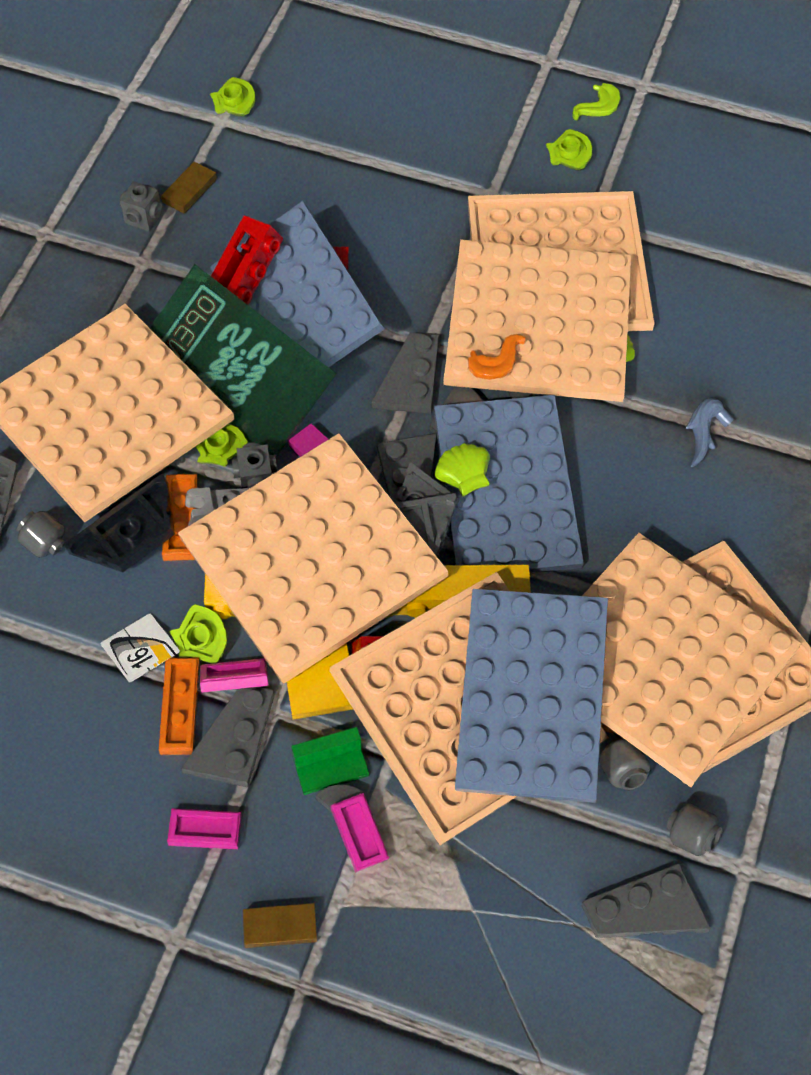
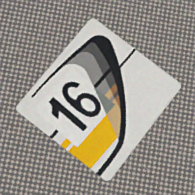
(140, 647)

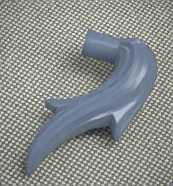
(700, 423)

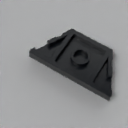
(128, 529)

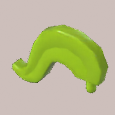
(608, 102)

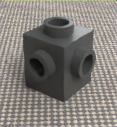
(141, 205)
(253, 464)

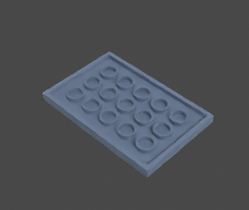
(312, 292)
(529, 504)
(532, 695)

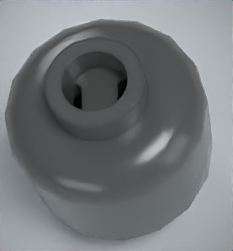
(41, 534)
(624, 764)
(694, 830)

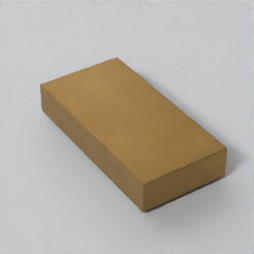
(188, 187)
(279, 925)

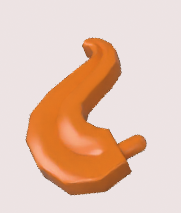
(495, 367)

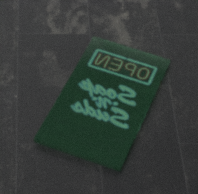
(242, 359)

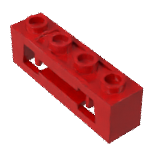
(244, 270)

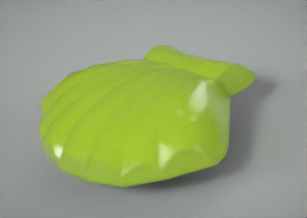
(234, 97)
(571, 150)
(221, 446)
(464, 467)
(201, 635)

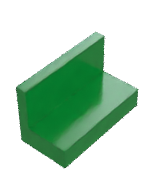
(329, 760)

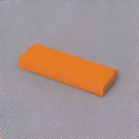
(178, 485)
(179, 706)

